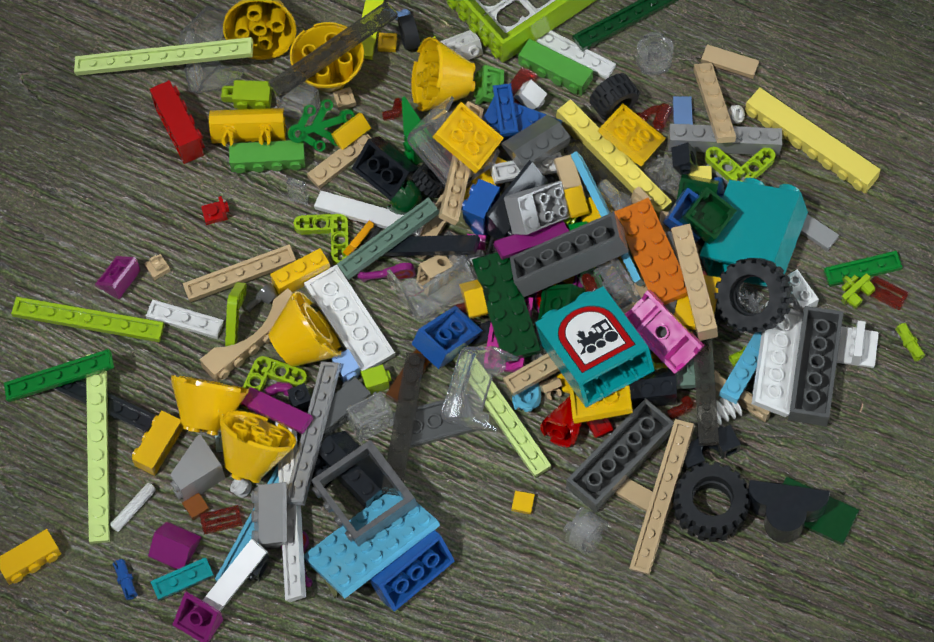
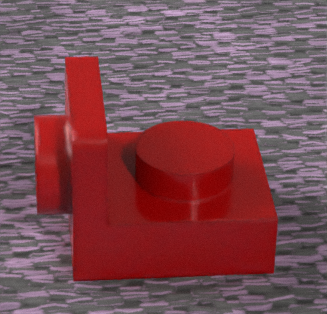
(215, 211)
(599, 426)

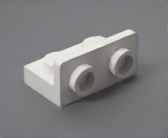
(465, 44)

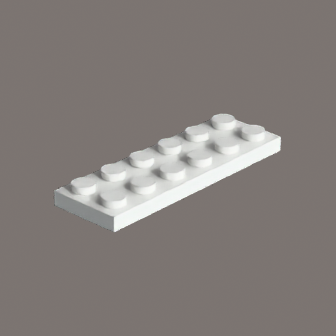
(349, 318)
(777, 365)

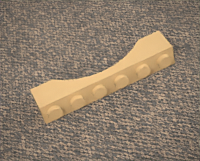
(694, 282)
(223, 360)

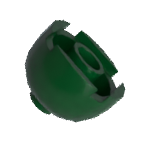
(405, 199)

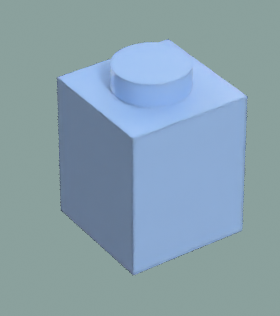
(349, 366)

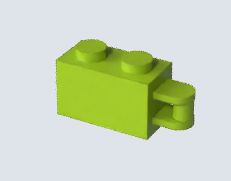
(248, 94)

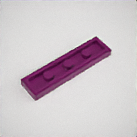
(517, 243)
(277, 410)

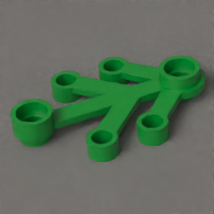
(317, 126)

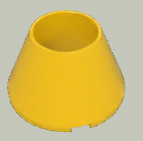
(302, 333)

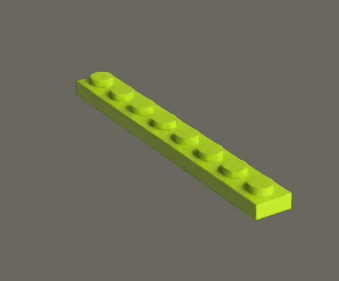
(88, 319)

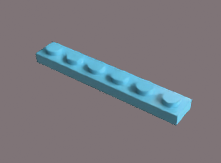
(742, 371)

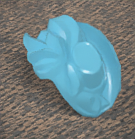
(528, 398)

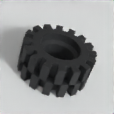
(428, 181)

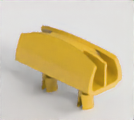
(247, 125)

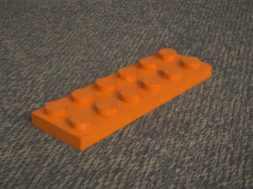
(652, 251)

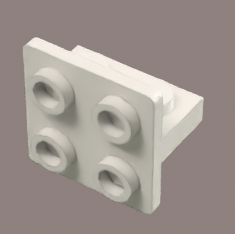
(857, 346)

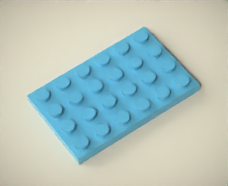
(350, 566)

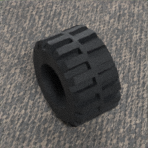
(612, 94)

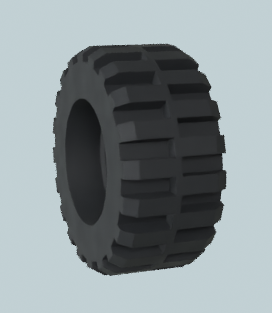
(729, 295)
(718, 478)

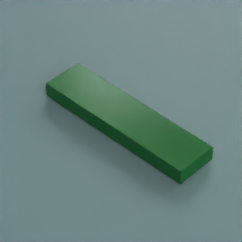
(872, 265)

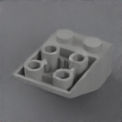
(536, 208)

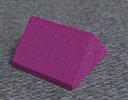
(118, 276)
(173, 545)
(197, 618)

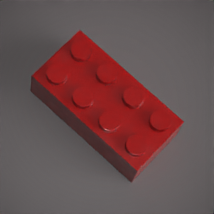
(177, 121)

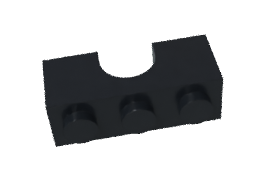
(727, 446)

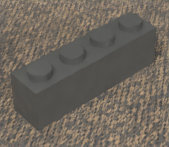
(350, 394)

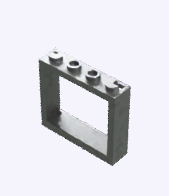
(385, 518)

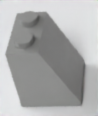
(196, 471)

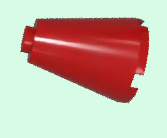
(560, 425)

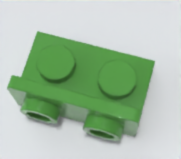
(485, 79)

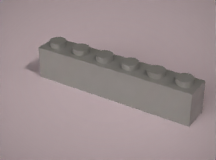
(748, 139)

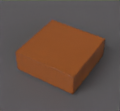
(195, 506)

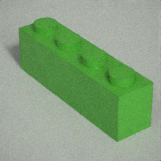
(555, 67)
(259, 157)

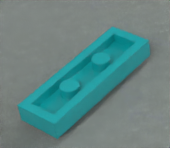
(182, 579)

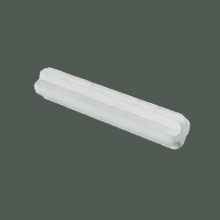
(133, 506)

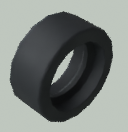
(408, 32)

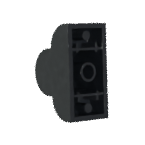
(786, 508)

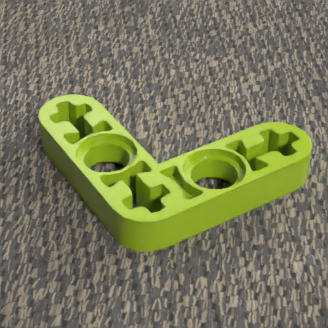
(737, 171)
(330, 228)
(234, 303)
(269, 372)

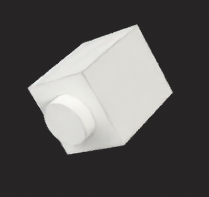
(530, 95)

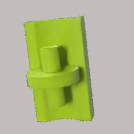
(850, 296)

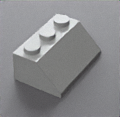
(270, 515)

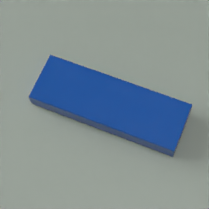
(505, 110)

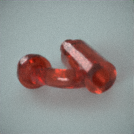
(662, 114)

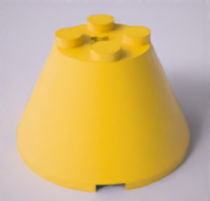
(265, 22)
(339, 72)
(440, 75)
(204, 402)
(253, 444)

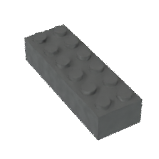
(568, 254)
(816, 366)
(620, 455)

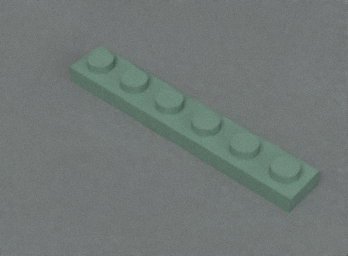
(388, 238)

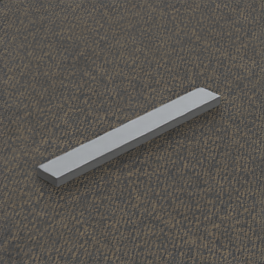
(811, 228)
(312, 437)

